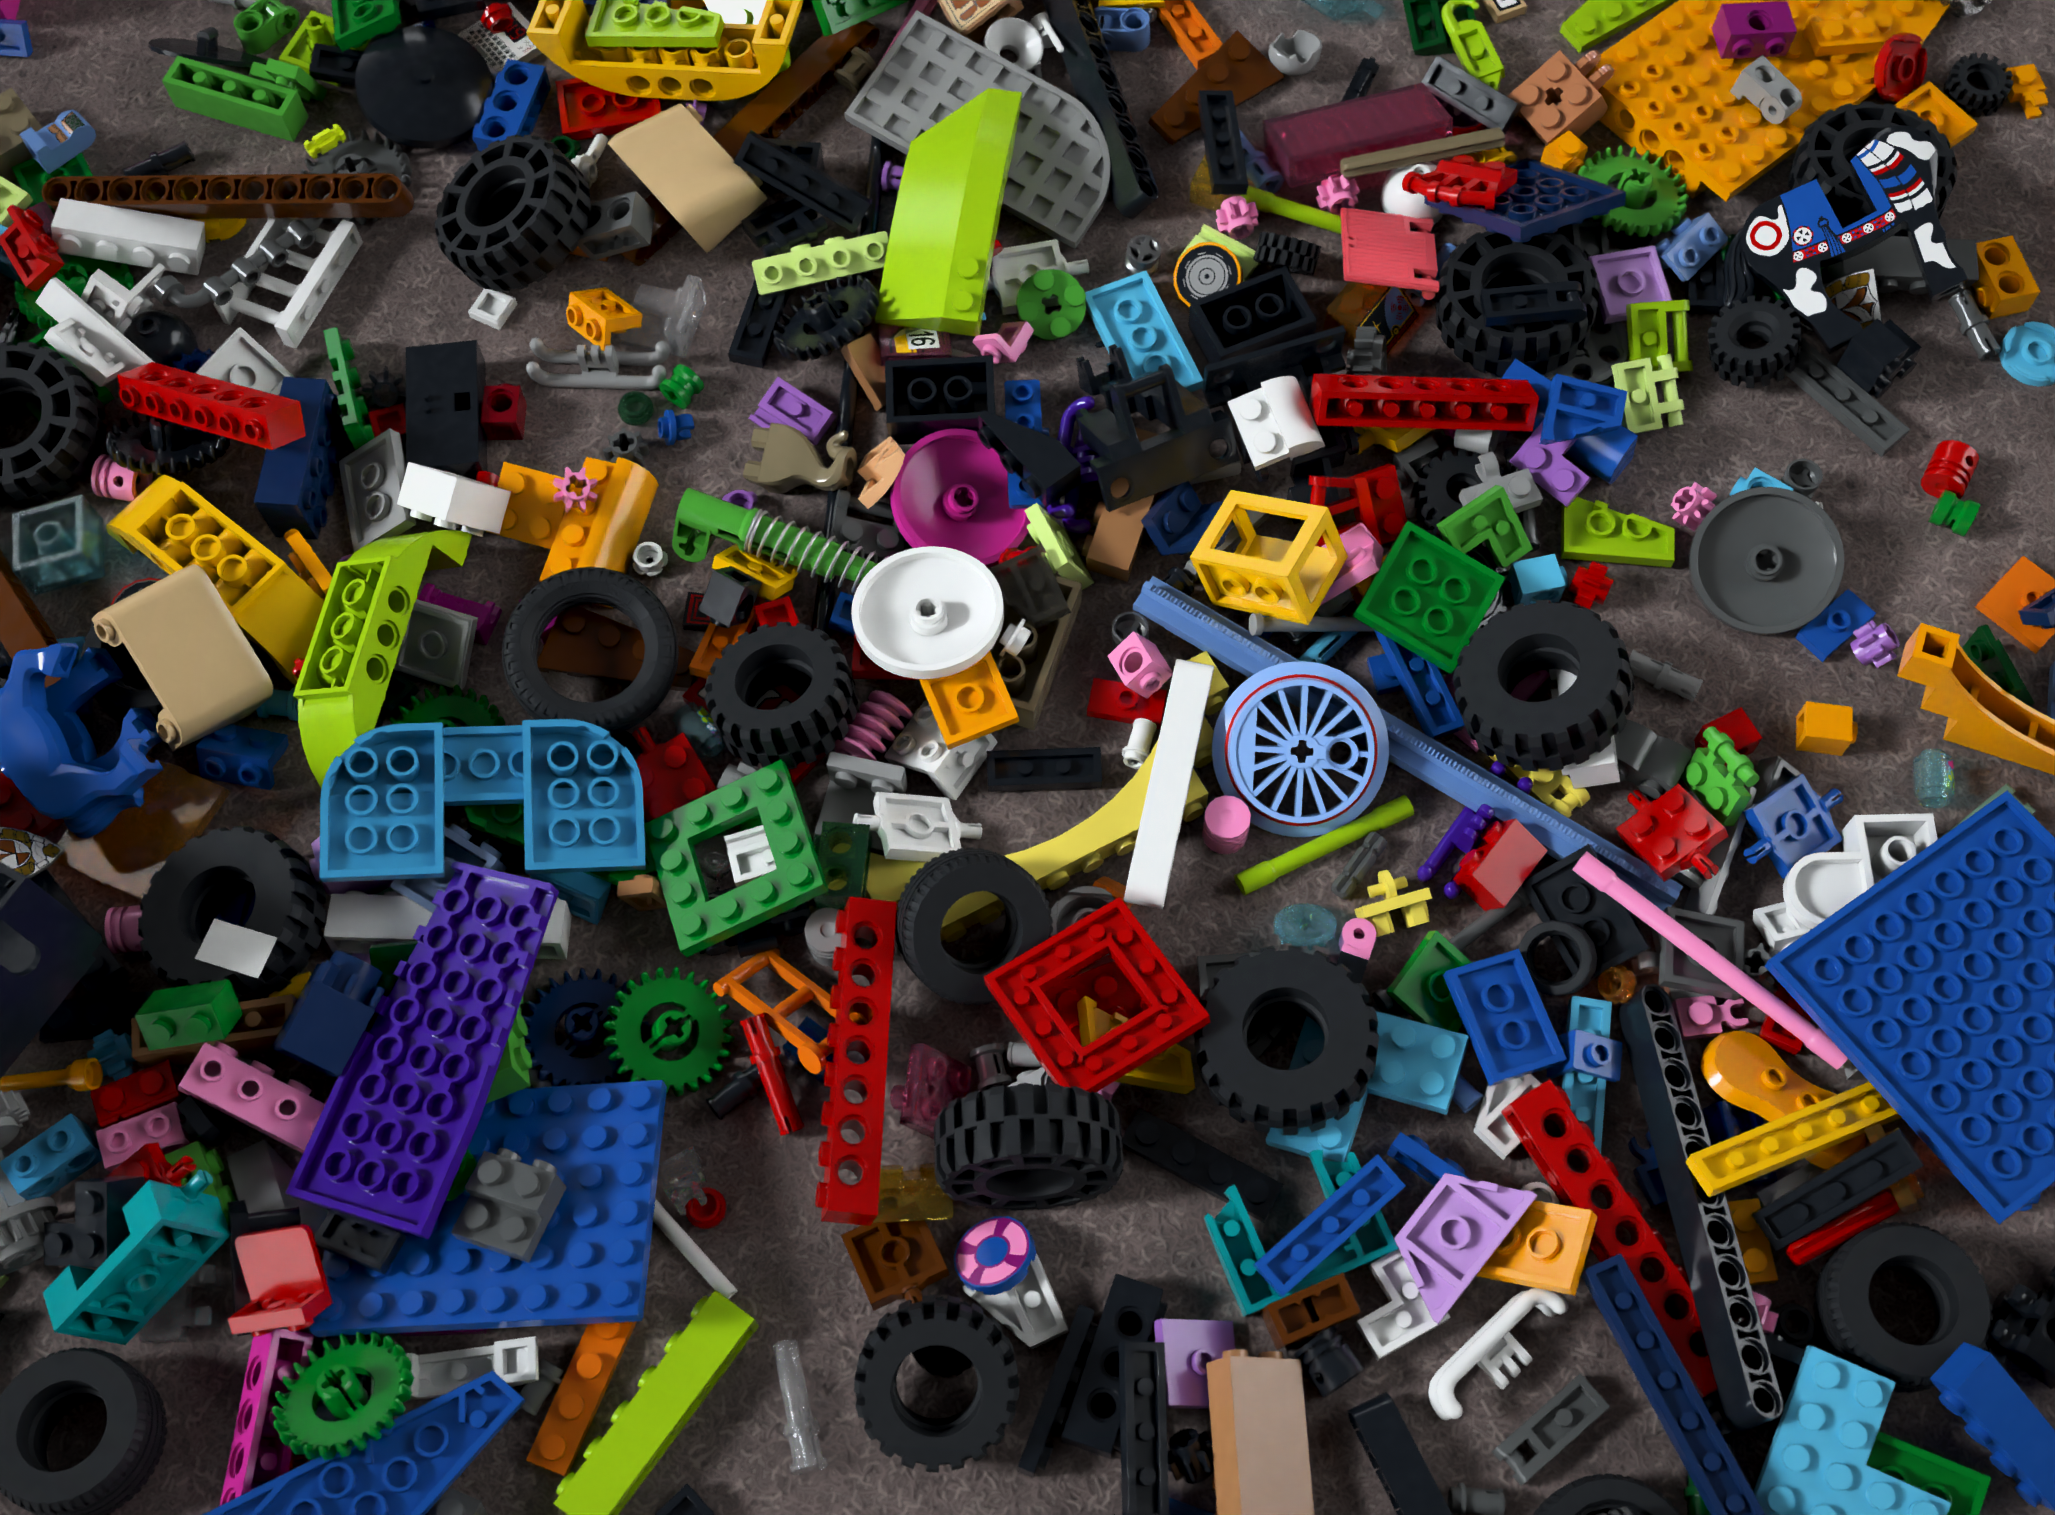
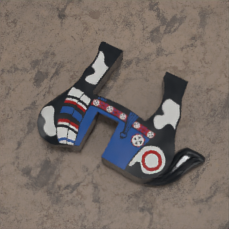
(1799, 234)

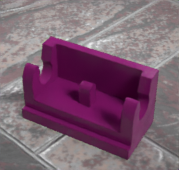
(487, 614)

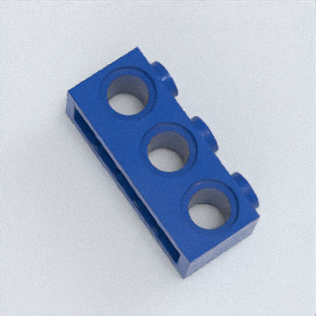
(513, 104)

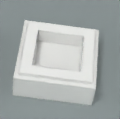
(492, 308)

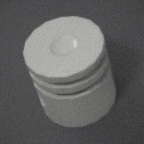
(821, 935)

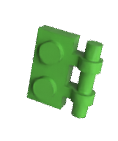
(1715, 784)

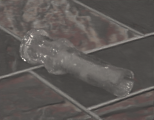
(801, 1426)

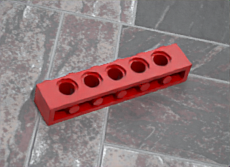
(1423, 402)
(212, 405)

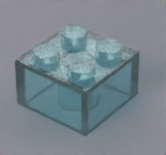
(57, 545)

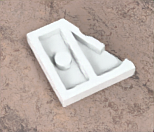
(1491, 1124)
(1027, 1308)

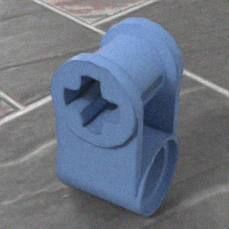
(1124, 28)

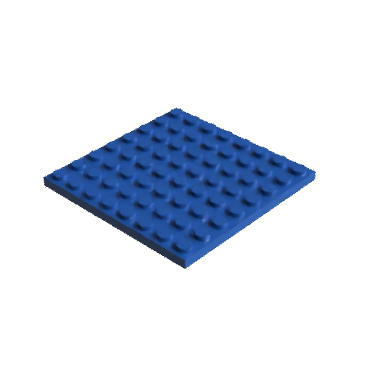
(1950, 998)

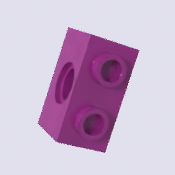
(1754, 29)

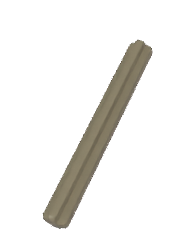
(1422, 152)

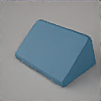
(582, 892)

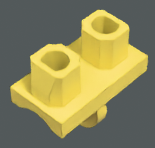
(1412, 904)

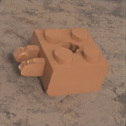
(1564, 83)

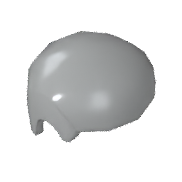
(1296, 54)

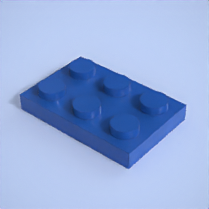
(1504, 1017)

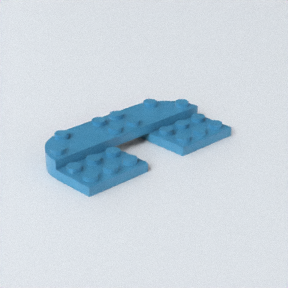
(391, 789)

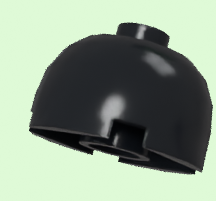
(161, 336)

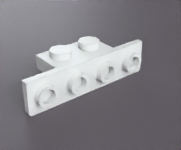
(86, 336)

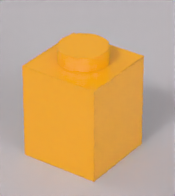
(1825, 728)

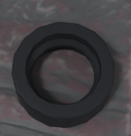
(1586, 949)

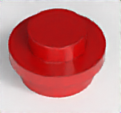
(497, 17)
(711, 1213)

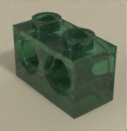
(847, 866)

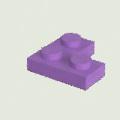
(1551, 468)

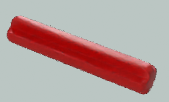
(1842, 1228)

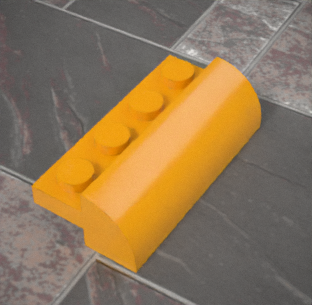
(610, 526)

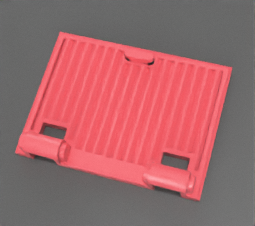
(1386, 253)

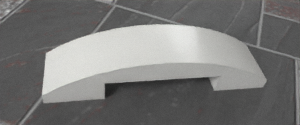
(444, 1371)

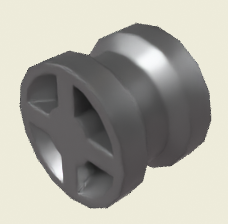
(1139, 248)

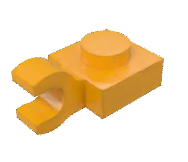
(2028, 89)

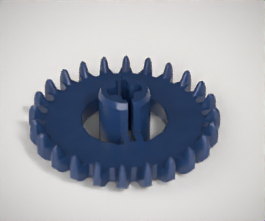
(559, 1060)

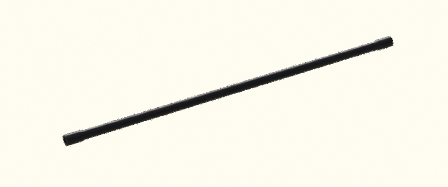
(850, 385)

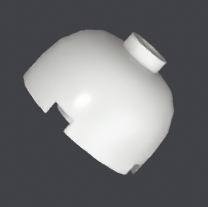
(1400, 202)

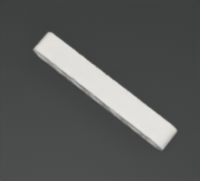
(1169, 784)

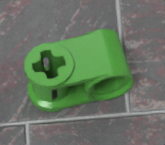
(262, 24)

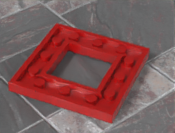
(1112, 930)

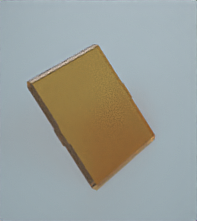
(142, 838)

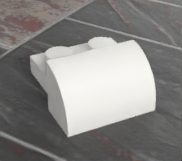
(1275, 422)

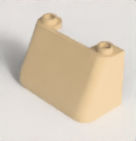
(689, 173)
(188, 654)

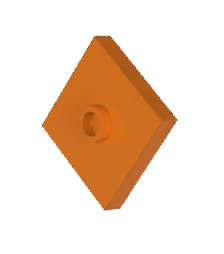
(2013, 592)

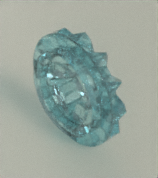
(1293, 918)

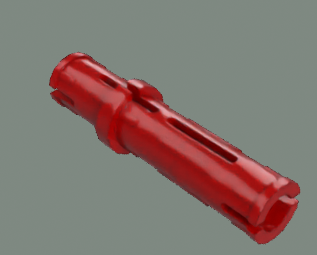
(772, 1074)

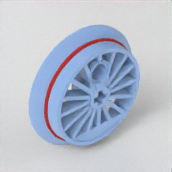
(1236, 738)

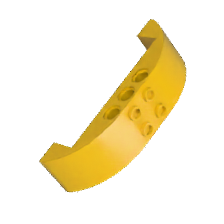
(738, 67)

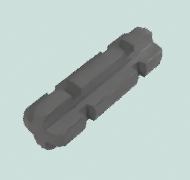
(1359, 865)

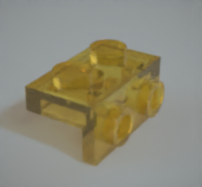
(911, 1195)

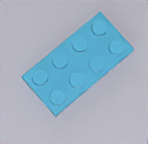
(1139, 323)

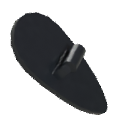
(204, 50)

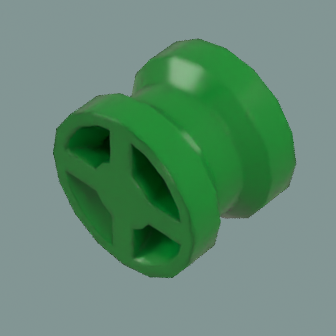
(681, 386)

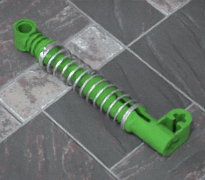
(758, 532)

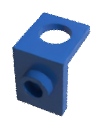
(1589, 1055)

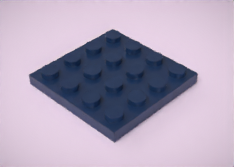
(1539, 202)

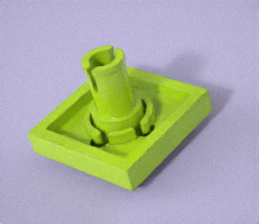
(314, 29)

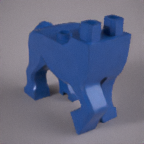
(52, 752)

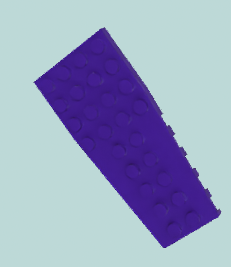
(430, 1059)

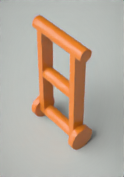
(810, 1053)

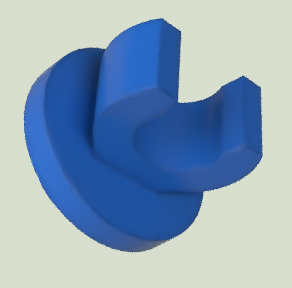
(675, 428)

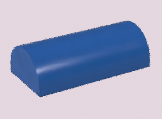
(1601, 453)

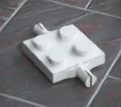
(1020, 262)
(916, 826)

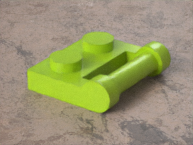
(1649, 332)

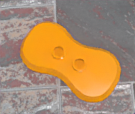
(1756, 1078)

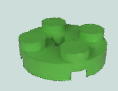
(1070, 298)

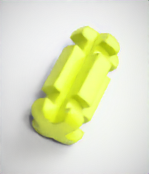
(325, 141)

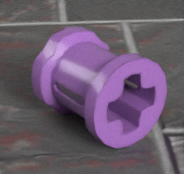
(889, 176)

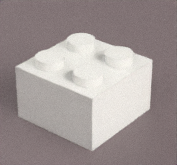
(453, 500)

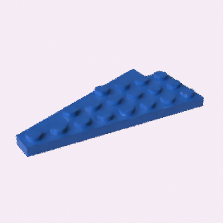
(402, 1469)

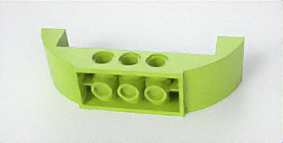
(361, 638)

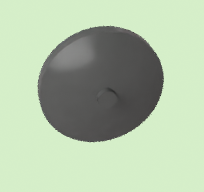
(1766, 561)

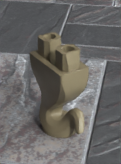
(793, 461)

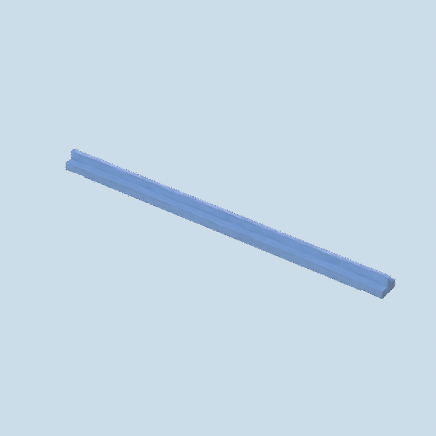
(1407, 746)

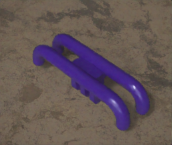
(1083, 455)
(1465, 835)

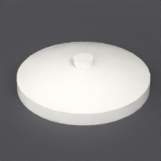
(927, 612)

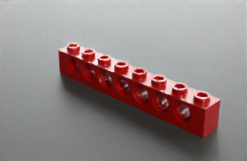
(1574, 1189)
(857, 1202)

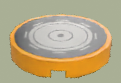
(1205, 271)

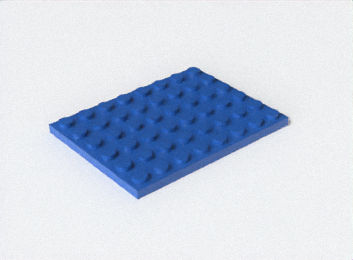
(589, 1257)

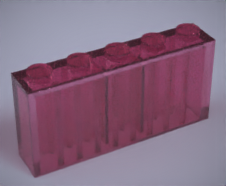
(1313, 141)

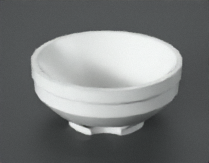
(1016, 36)

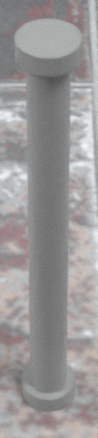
(1260, 624)

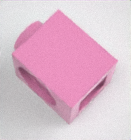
(1140, 665)

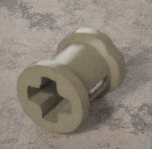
(855, 69)

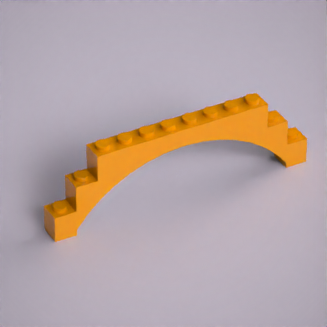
(1976, 707)

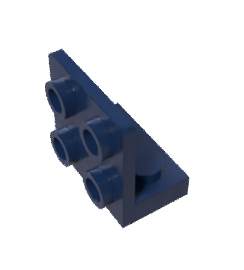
(1180, 520)

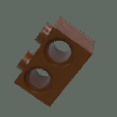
(1310, 1311)

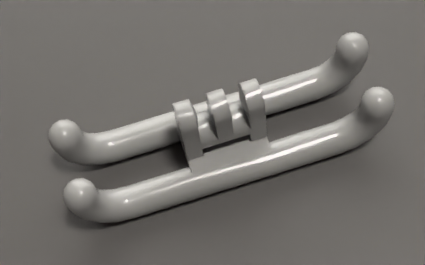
(598, 367)

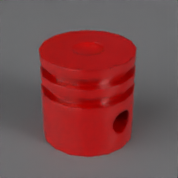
(1949, 468)

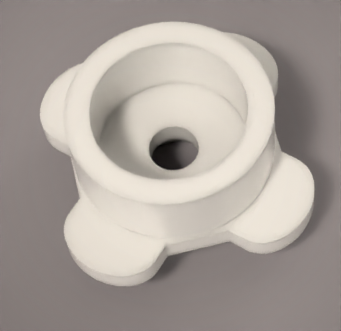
(1014, 638)

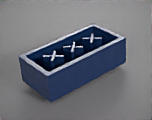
(300, 474)

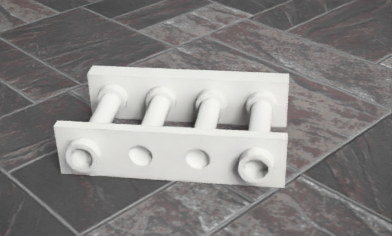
(307, 296)

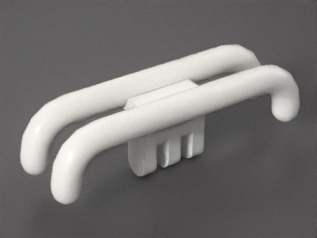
(1491, 1349)

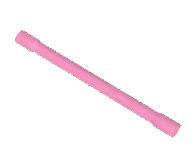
(1607, 881)

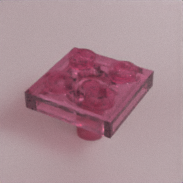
(930, 1086)

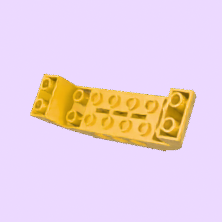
(259, 589)

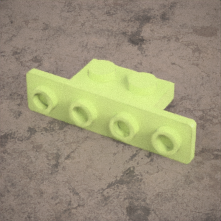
(820, 263)

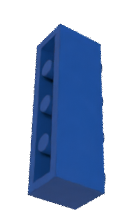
(2001, 1420)

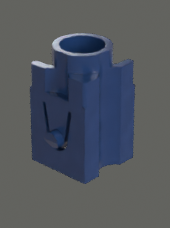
(331, 1014)

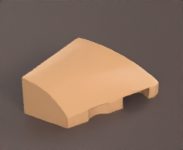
(880, 470)

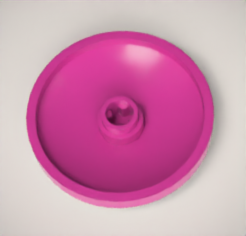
(956, 497)

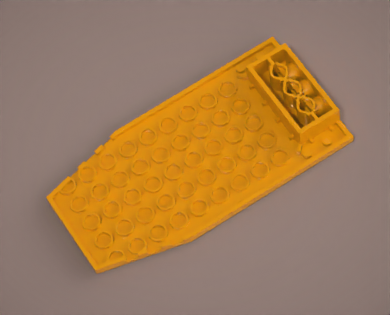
(1677, 98)

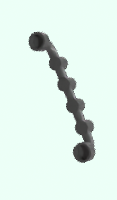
(171, 291)

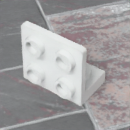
(115, 301)
(925, 751)

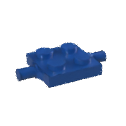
(1792, 824)

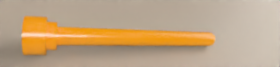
(81, 1075)

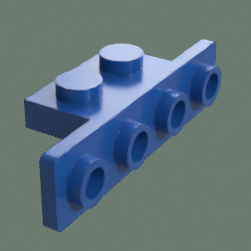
(1023, 408)

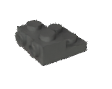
(509, 1204)

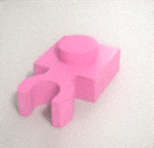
(1703, 1018)

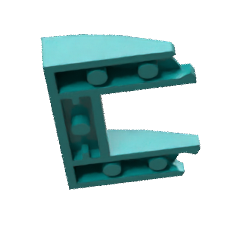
(1240, 1246)

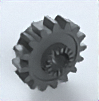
(1369, 353)

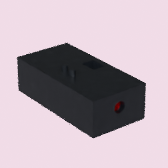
(446, 407)

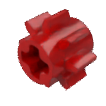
(1590, 585)

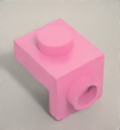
(1006, 343)

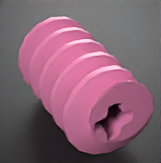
(873, 725)

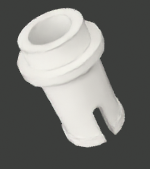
(1139, 743)

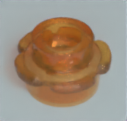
(1609, 982)

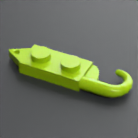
(1473, 45)

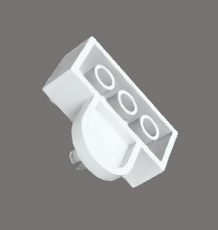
(1872, 850)

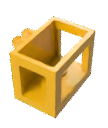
(1267, 572)

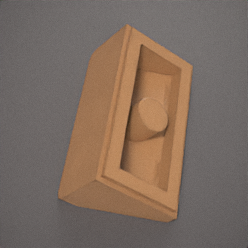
(865, 363)

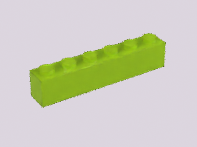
(659, 1410)

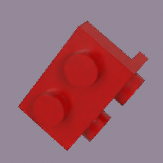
(30, 248)

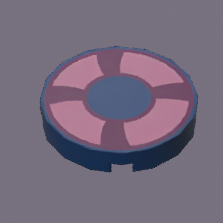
(994, 1255)

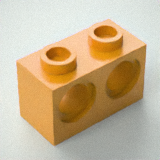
(2004, 278)

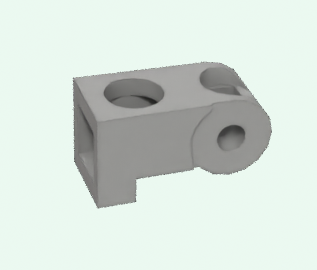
(1767, 90)

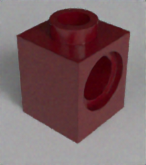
(505, 424)

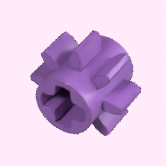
(1875, 644)

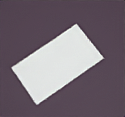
(236, 948)

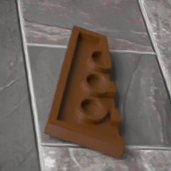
(1234, 68)

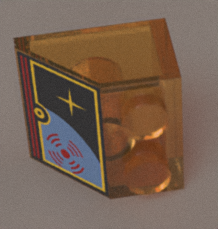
(1372, 306)

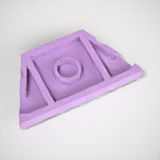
(1456, 1236)

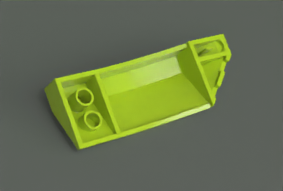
(949, 218)

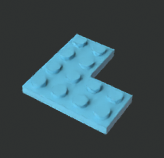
(1413, 1066)
(1825, 1443)

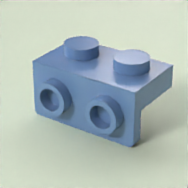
(1690, 245)

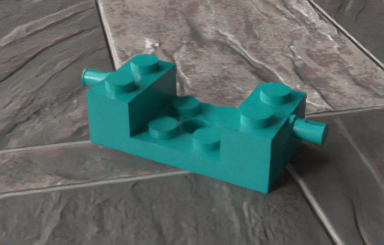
(168, 1242)

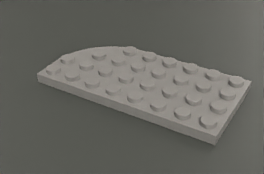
(1059, 149)

